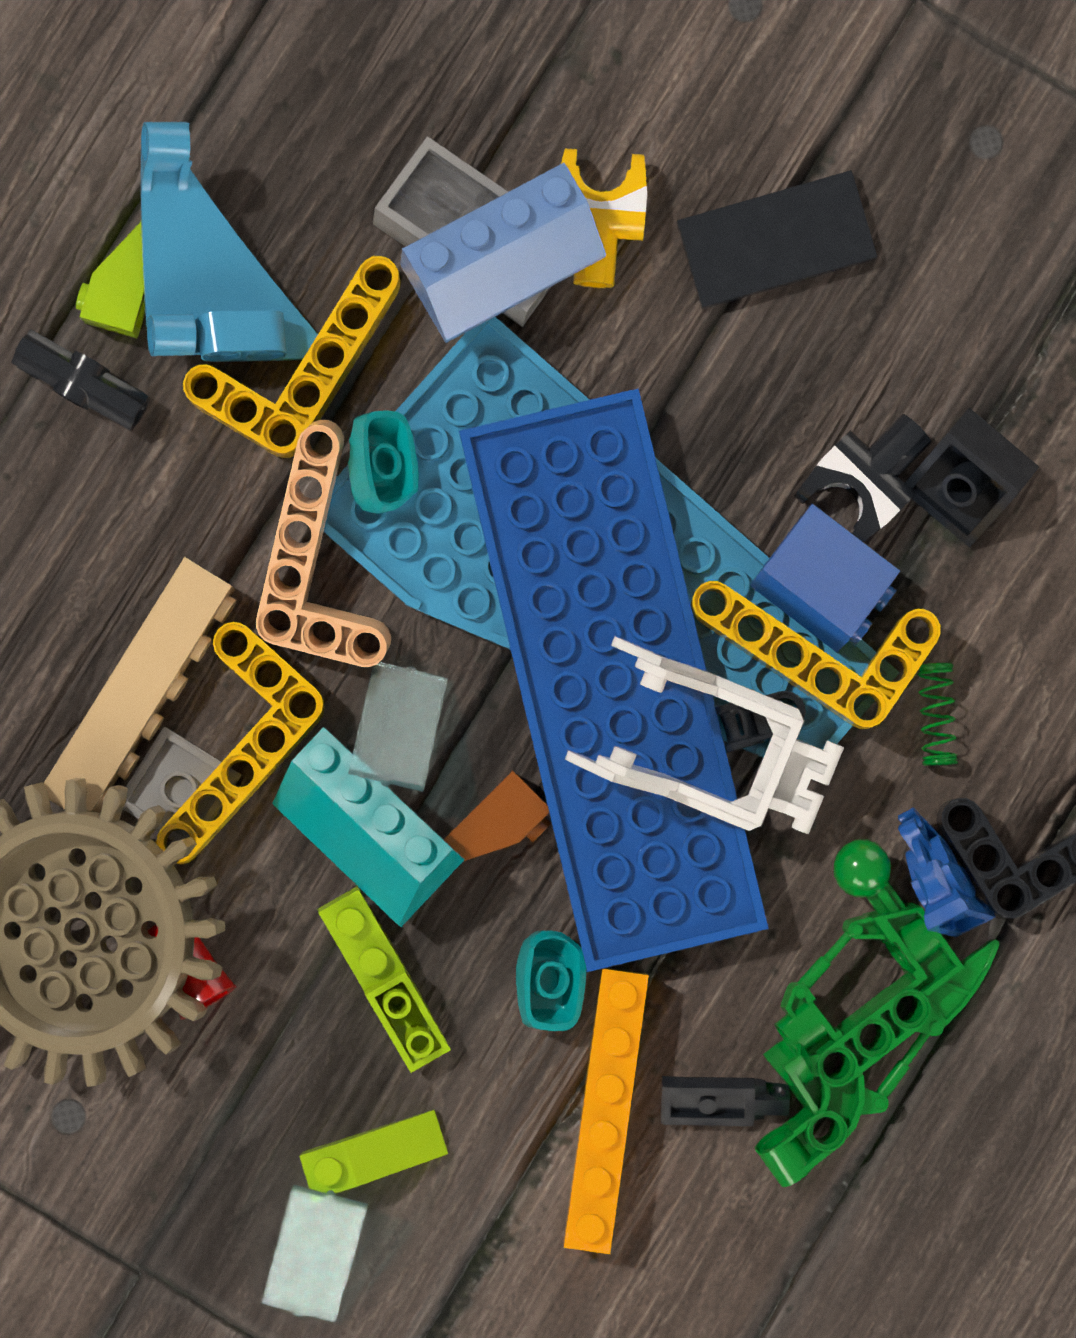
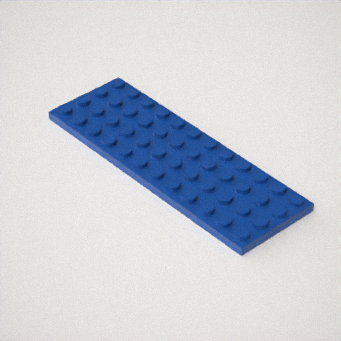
(587, 557)

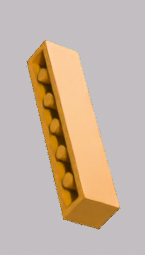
(605, 1110)

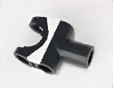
(870, 473)

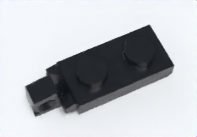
(721, 1100)

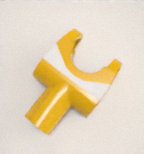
(616, 216)

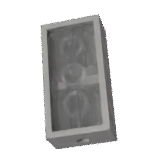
(433, 193)

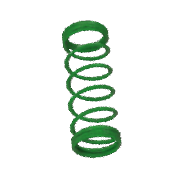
(943, 758)

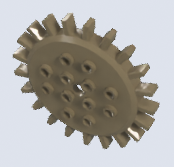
(50, 1009)

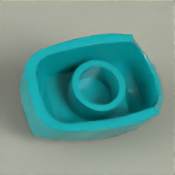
(382, 461)
(550, 981)

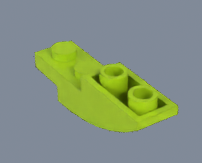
(384, 979)

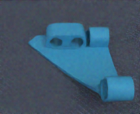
(198, 275)

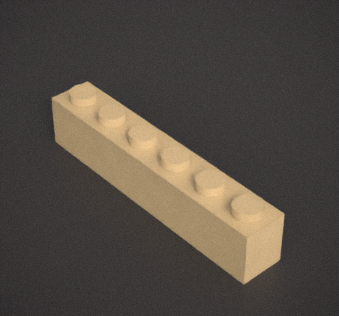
(142, 684)

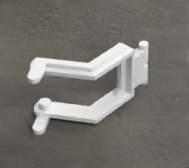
(782, 775)

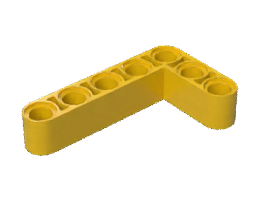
(309, 371)
(815, 659)
(249, 748)

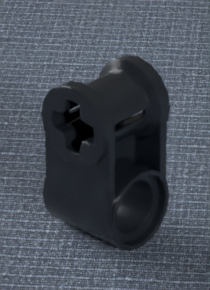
(754, 725)

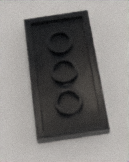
(776, 239)

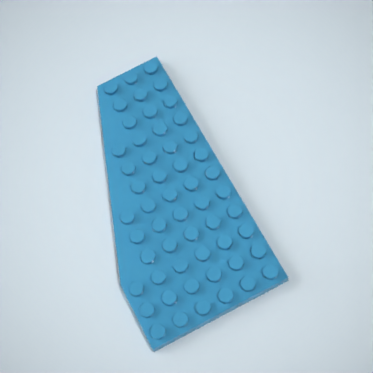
(437, 554)

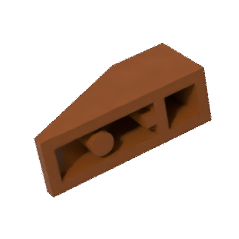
(501, 820)

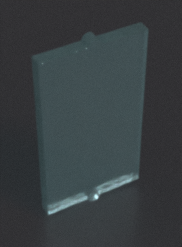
(398, 726)
(314, 1253)

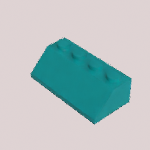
(364, 828)

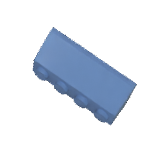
(503, 252)

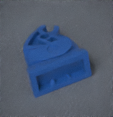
(939, 880)

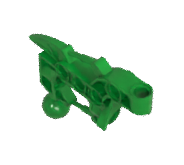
(933, 980)

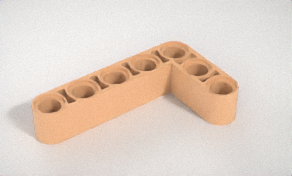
(304, 557)

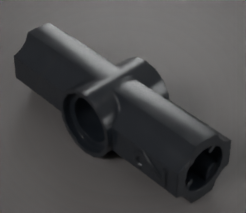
(80, 380)

